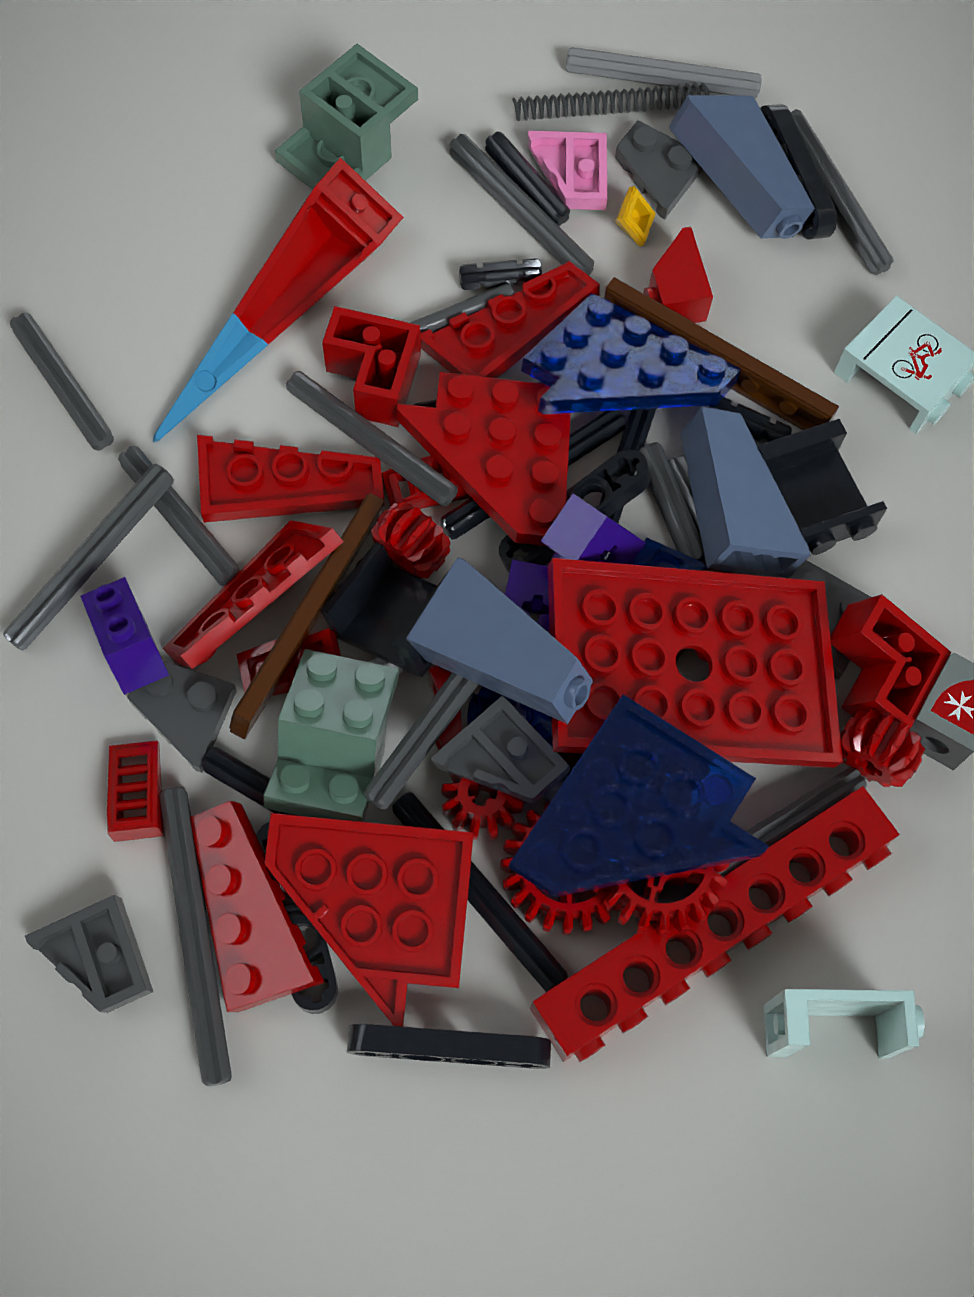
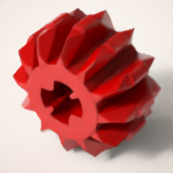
(411, 539)
(881, 748)
(462, 804)

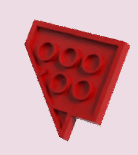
(498, 448)
(379, 898)

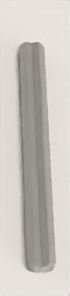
(662, 72)

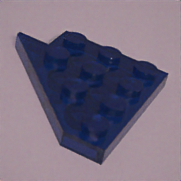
(622, 362)
(637, 810)

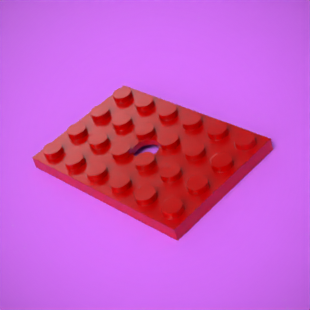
(764, 647)

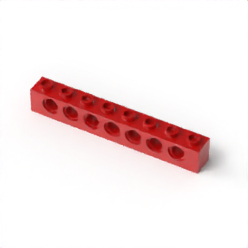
(852, 819)

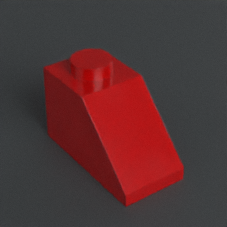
(681, 279)

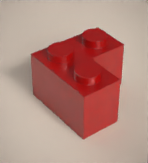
(378, 354)
(895, 658)

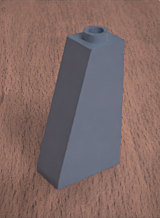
(744, 161)
(737, 500)
(497, 645)

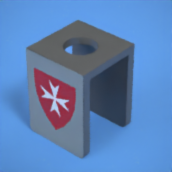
(948, 714)

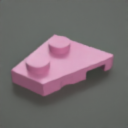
(573, 166)

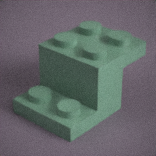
(347, 117)
(331, 737)

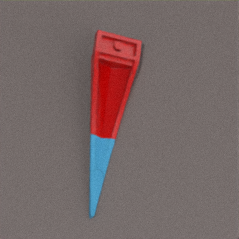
(322, 245)

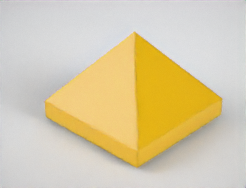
(635, 216)

